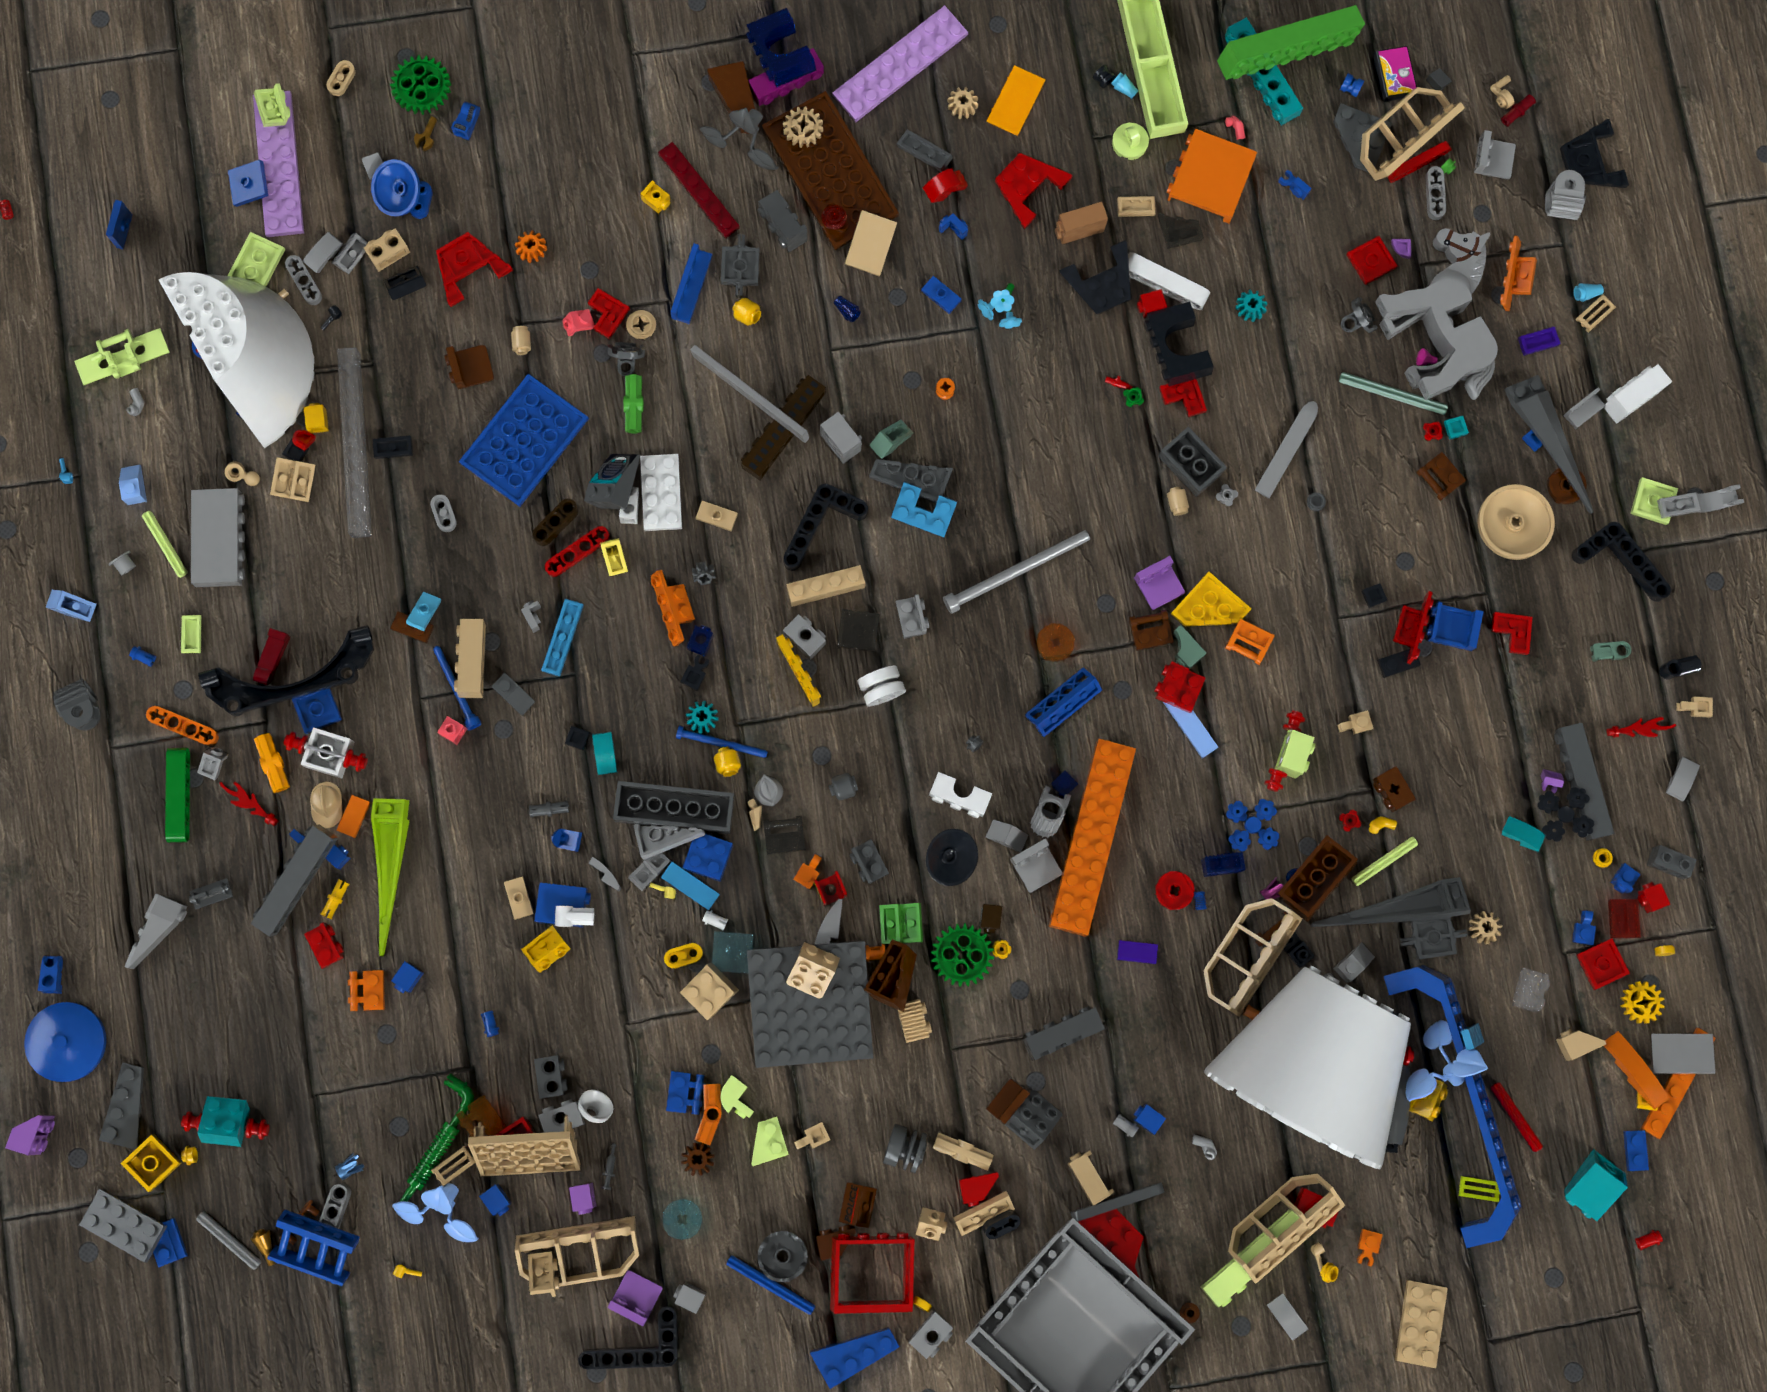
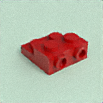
(1179, 687)

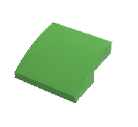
(901, 923)

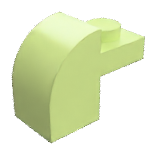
(730, 1097)

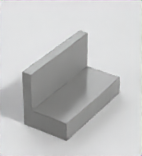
(1584, 409)

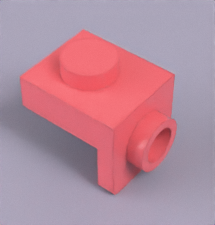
(578, 321)

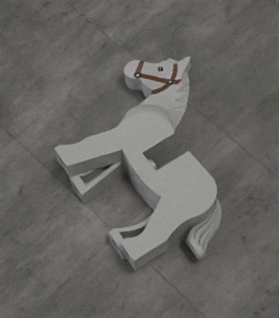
(1465, 350)

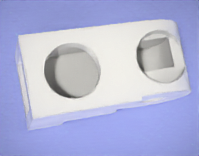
(630, 515)

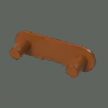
(308, 1207)

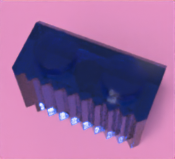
(1223, 864)

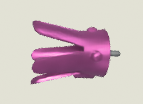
(1271, 890)

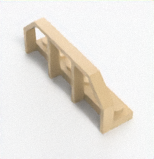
(1413, 144)
(1265, 962)
(575, 1234)
(1294, 1235)

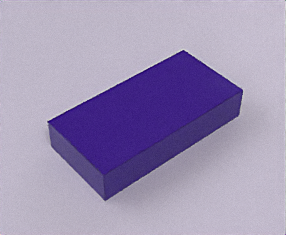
(1539, 341)
(1137, 952)

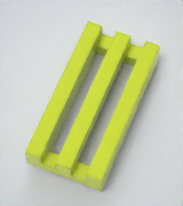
(1462, 1186)

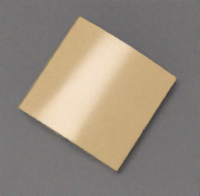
(292, 479)

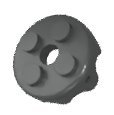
(778, 1270)

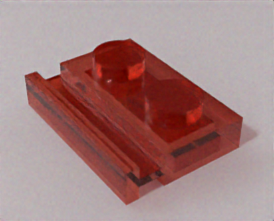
(1624, 918)

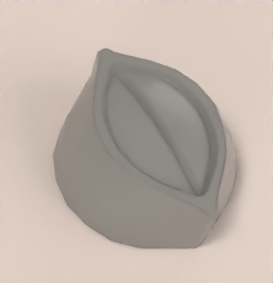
(768, 791)

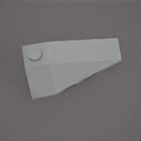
(162, 918)

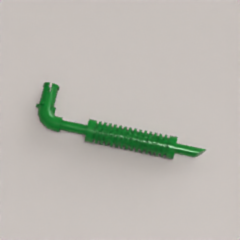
(441, 1141)

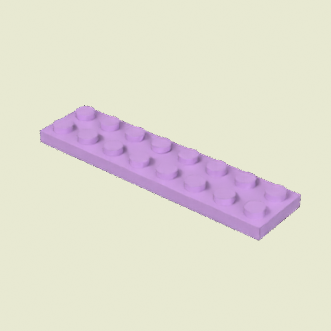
(900, 63)
(279, 154)

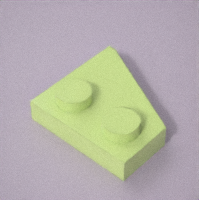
(768, 1142)

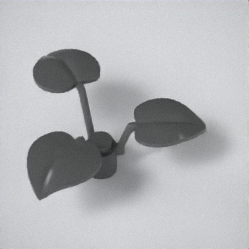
(749, 122)

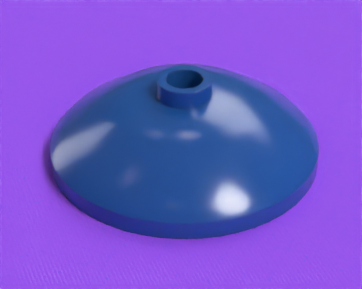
(388, 184)

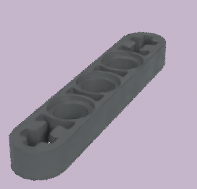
(1118, 1202)

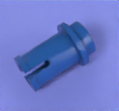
(142, 656)
(489, 1023)

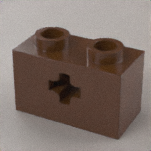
(1398, 798)

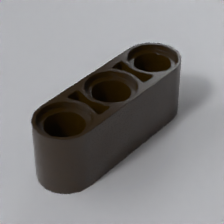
(557, 513)

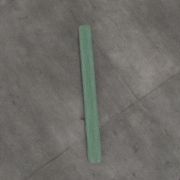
(1393, 393)

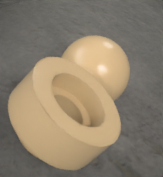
(251, 478)

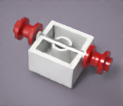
(326, 752)

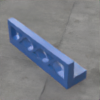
(691, 284)
(1066, 703)

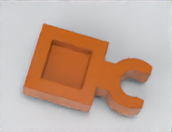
(1369, 1243)

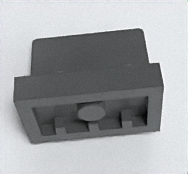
(1034, 1119)

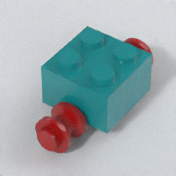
(225, 1122)

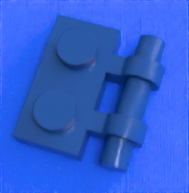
(679, 1091)

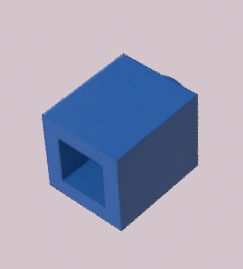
(406, 977)
(1148, 1118)
(496, 1200)

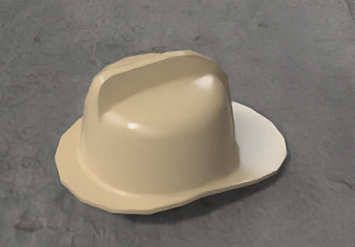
(326, 804)

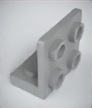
(1494, 157)
(1036, 866)

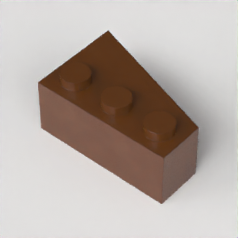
(893, 976)

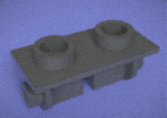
(210, 894)

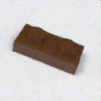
(399, 625)

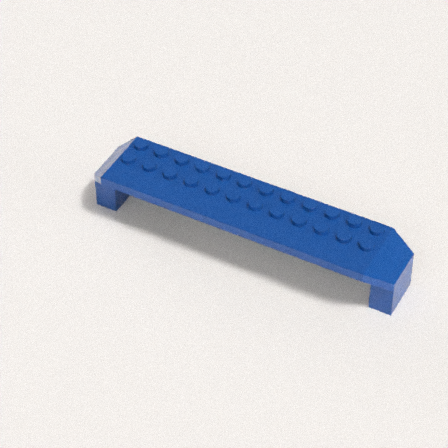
(1442, 989)

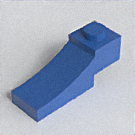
(337, 855)

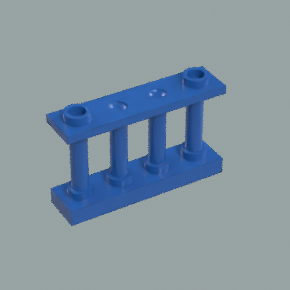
(318, 1232)

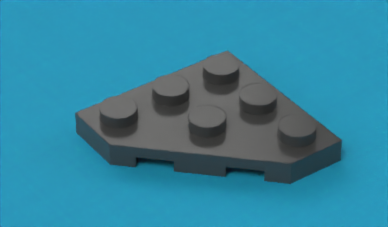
(1351, 126)

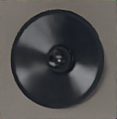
(951, 857)

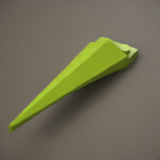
(390, 835)

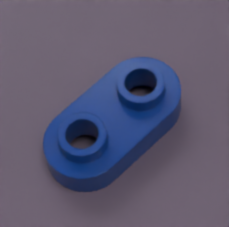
(424, 201)

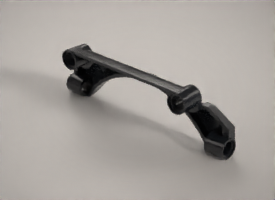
(226, 689)

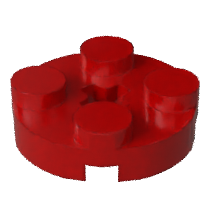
(1175, 879)

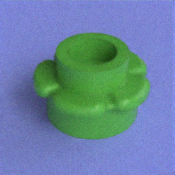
(1448, 166)

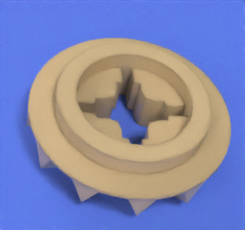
(646, 318)

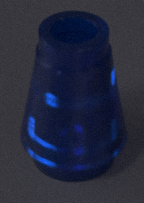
(847, 309)

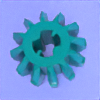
(1253, 299)
(696, 721)

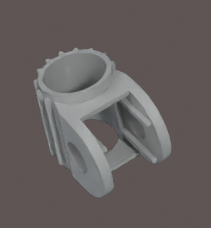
(1566, 198)
(1045, 822)

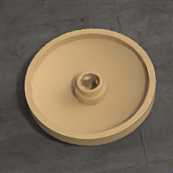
(1516, 522)

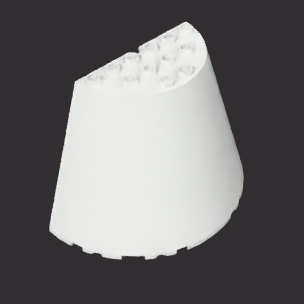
(249, 345)
(1321, 1064)

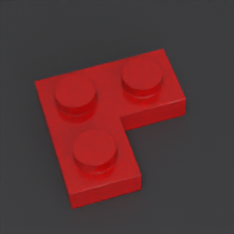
(612, 312)
(1187, 392)
(1519, 629)

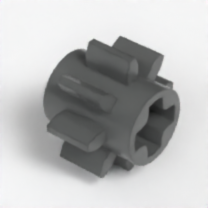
(703, 573)

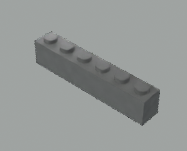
(1582, 774)
(294, 880)

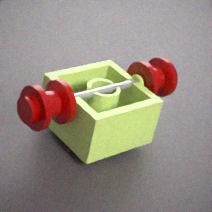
(1293, 753)

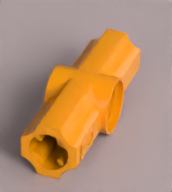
(271, 763)

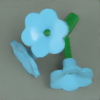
(1001, 302)

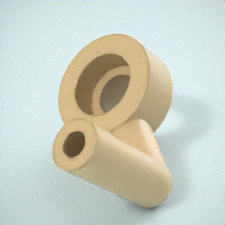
(1504, 97)

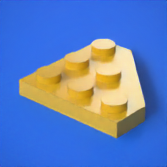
(1210, 604)

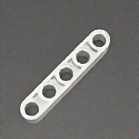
(1170, 282)

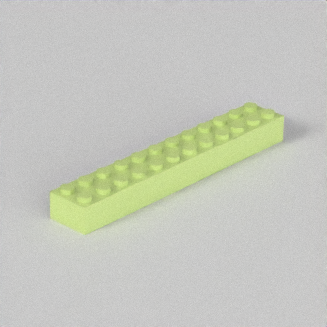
(1153, 67)

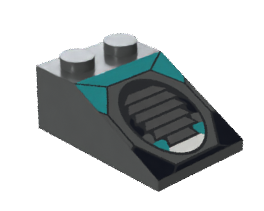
(613, 482)

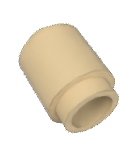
(521, 340)
(1178, 501)

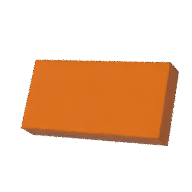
(353, 816)

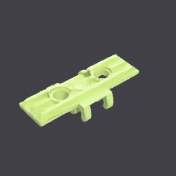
(123, 361)

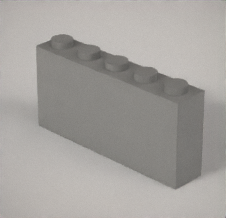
(217, 537)

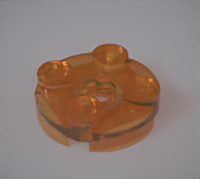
(1055, 653)

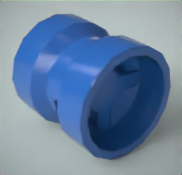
(1355, 86)

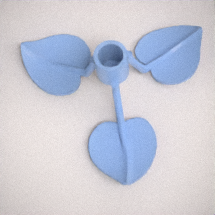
(1467, 1063)
(443, 1201)

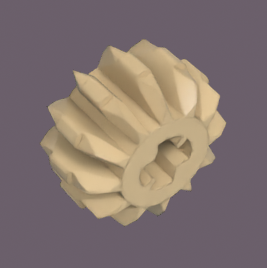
(962, 109)
(1491, 925)

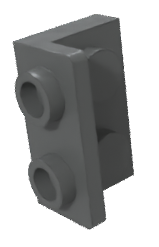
(869, 862)

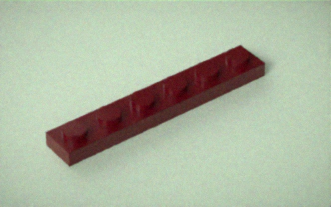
(698, 190)

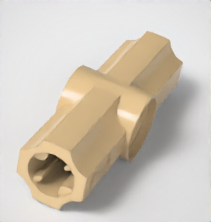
(963, 1151)

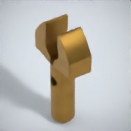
(426, 135)

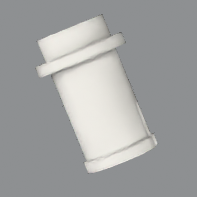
(714, 920)

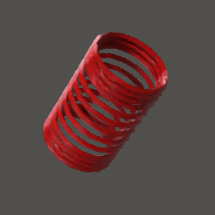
(2, 204)

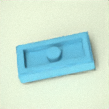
(423, 611)

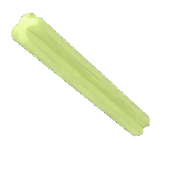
(164, 544)
(1384, 861)

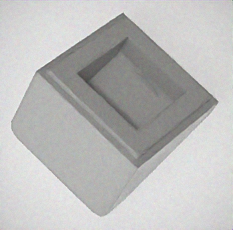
(371, 163)

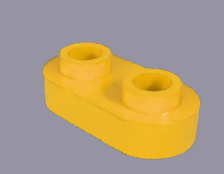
(683, 955)

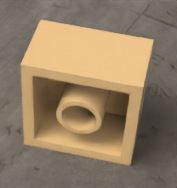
(709, 991)

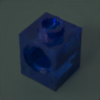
(697, 648)

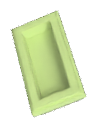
(191, 634)

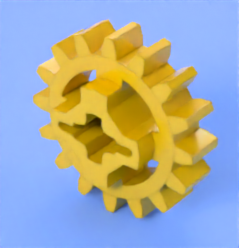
(1640, 993)

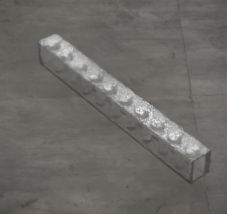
(354, 443)

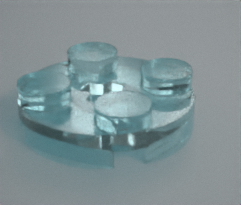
(682, 1207)

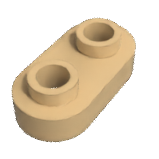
(339, 79)

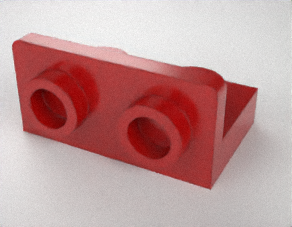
(324, 945)

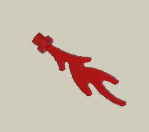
(1644, 730)
(247, 803)

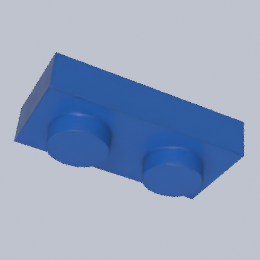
(1636, 1150)

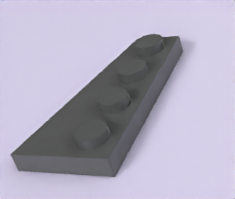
(930, 478)

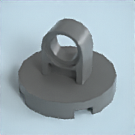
(1362, 317)
(627, 353)

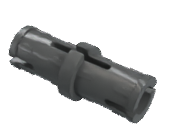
(549, 809)

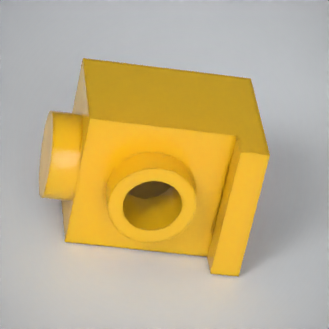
(657, 204)

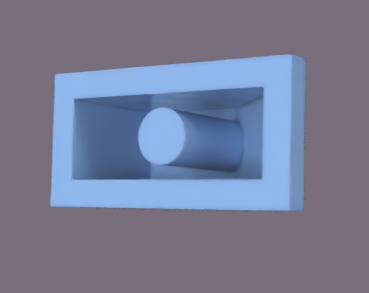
(132, 485)
(70, 605)

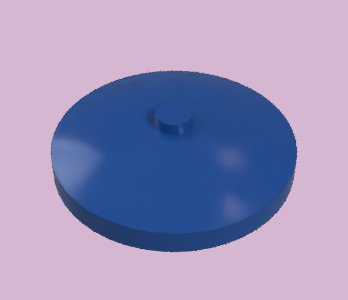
(65, 1042)

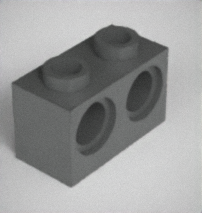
(1671, 862)
(545, 1077)

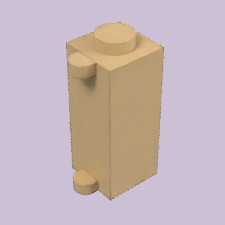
(1088, 1178)

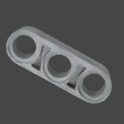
(338, 1203)

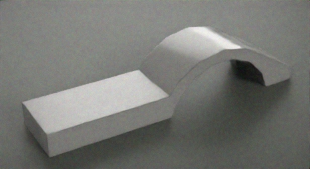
(1699, 503)

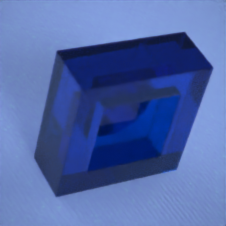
(1064, 783)

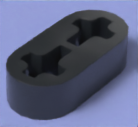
(1001, 1224)

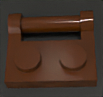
(1445, 472)
(1152, 636)

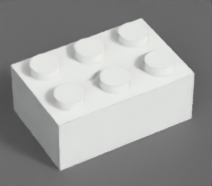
(1636, 392)

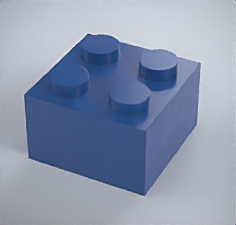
(708, 857)

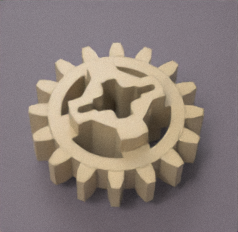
(811, 128)

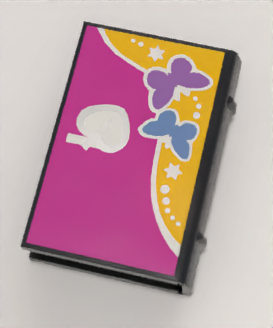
(1394, 73)

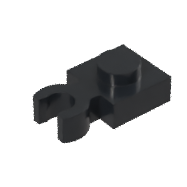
(694, 675)

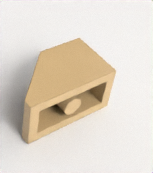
(1577, 1043)

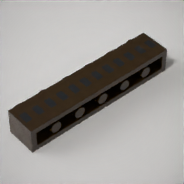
(777, 437)

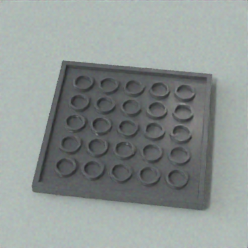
(802, 1028)

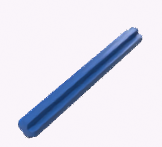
(770, 1285)

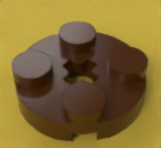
(1558, 492)

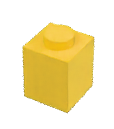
(316, 418)

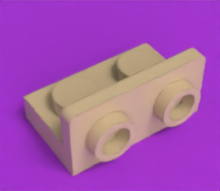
(542, 1273)

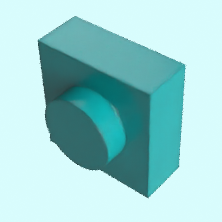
(1456, 427)

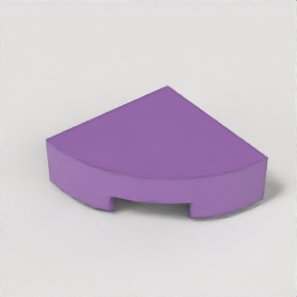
(1402, 247)

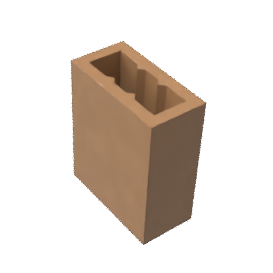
(1081, 223)

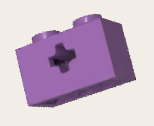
(582, 1198)

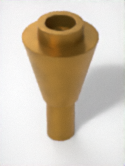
(263, 1242)

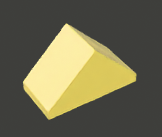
(614, 557)

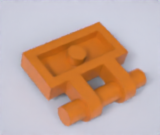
(373, 990)

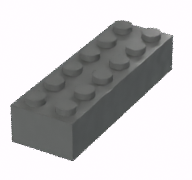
(673, 807)

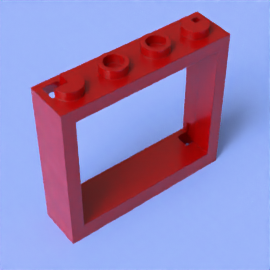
(875, 1306)

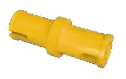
(334, 899)

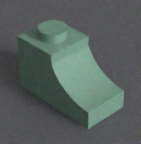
(890, 438)
(1188, 649)

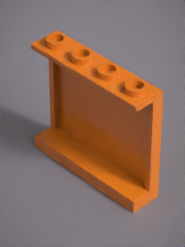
(1212, 174)

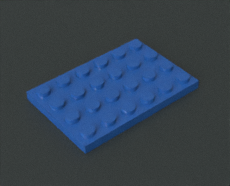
(523, 440)

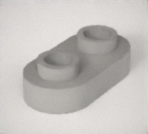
(444, 513)

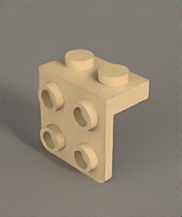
(813, 970)

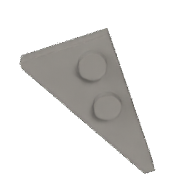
(656, 839)

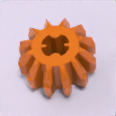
(526, 242)

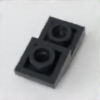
(1298, 951)

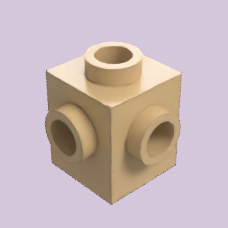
(931, 1224)

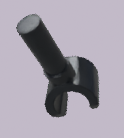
(335, 314)

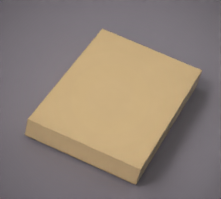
(870, 243)

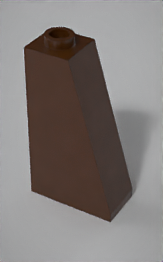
(732, 87)

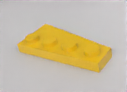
(795, 664)

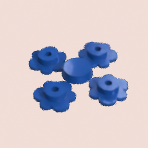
(1252, 825)

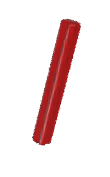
(1516, 1117)

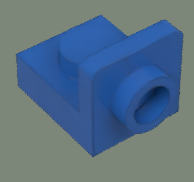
(1625, 879)

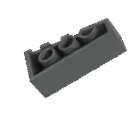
(1063, 1033)

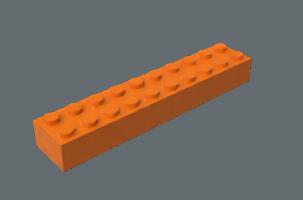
(1092, 837)

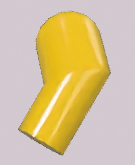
(1381, 822)

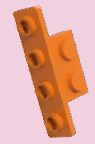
(1519, 275)
(674, 606)

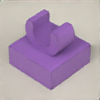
(1551, 778)

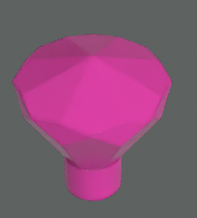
(1424, 358)

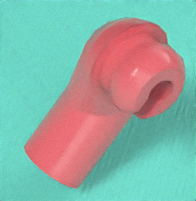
(1237, 124)

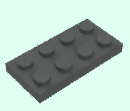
(123, 1225)

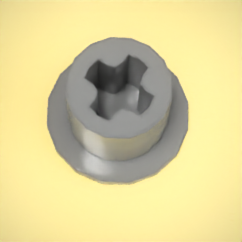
(123, 563)

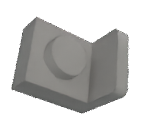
(532, 619)
(212, 762)

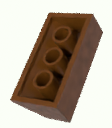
(1317, 878)

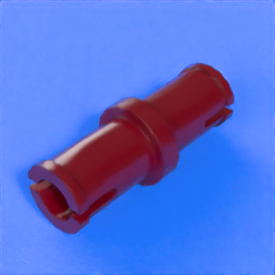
(1518, 110)

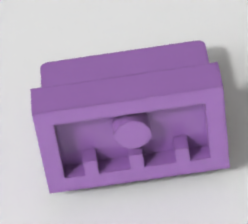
(1159, 583)
(635, 1297)

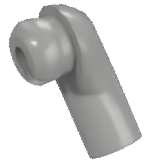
(138, 402)
(1207, 1146)

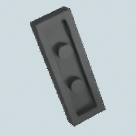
(924, 150)

